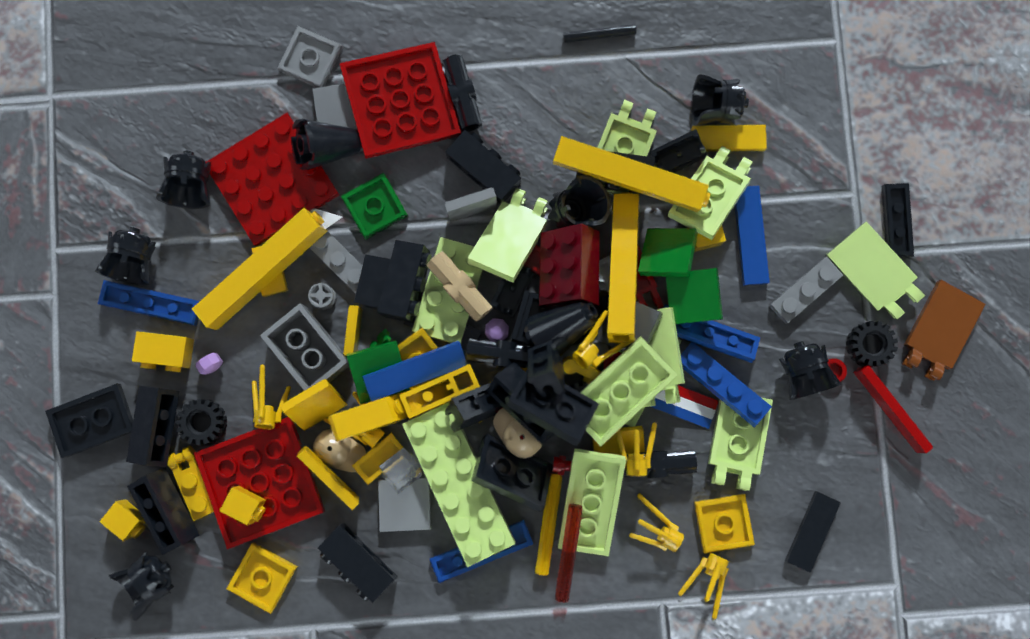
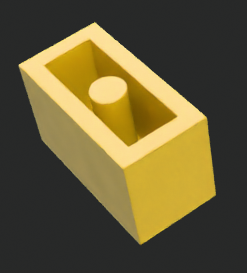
(163, 350)

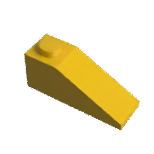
(438, 391)
(367, 417)

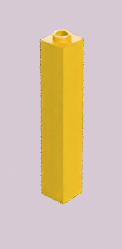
(631, 174)
(623, 268)
(260, 269)

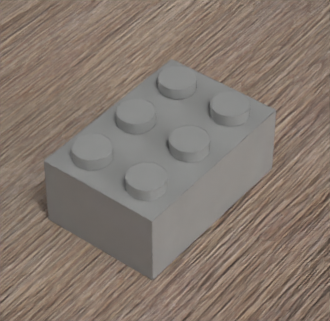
(305, 348)

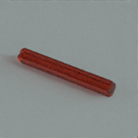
(568, 553)

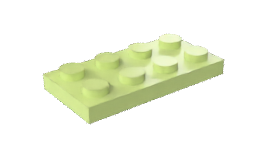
(438, 312)
(626, 388)
(596, 486)

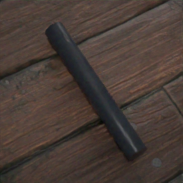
(599, 33)

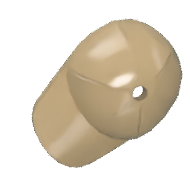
(510, 430)
(343, 452)

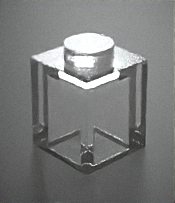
(401, 470)

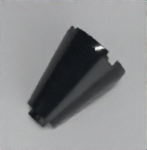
(322, 143)
(561, 325)

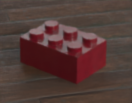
(569, 266)

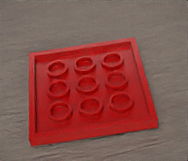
(400, 100)
(265, 181)
(267, 466)

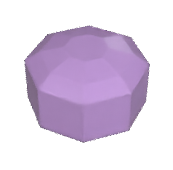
(496, 330)
(209, 363)

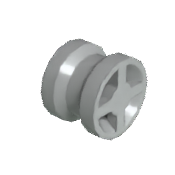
(318, 293)

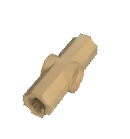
(459, 286)

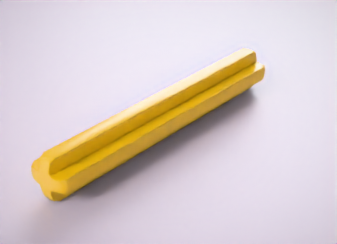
(548, 526)

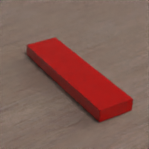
(893, 409)

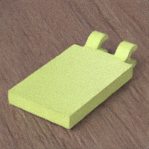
(628, 135)
(725, 188)
(510, 237)
(875, 270)
(666, 345)
(737, 446)

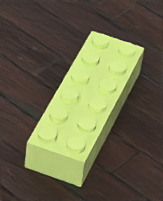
(449, 467)

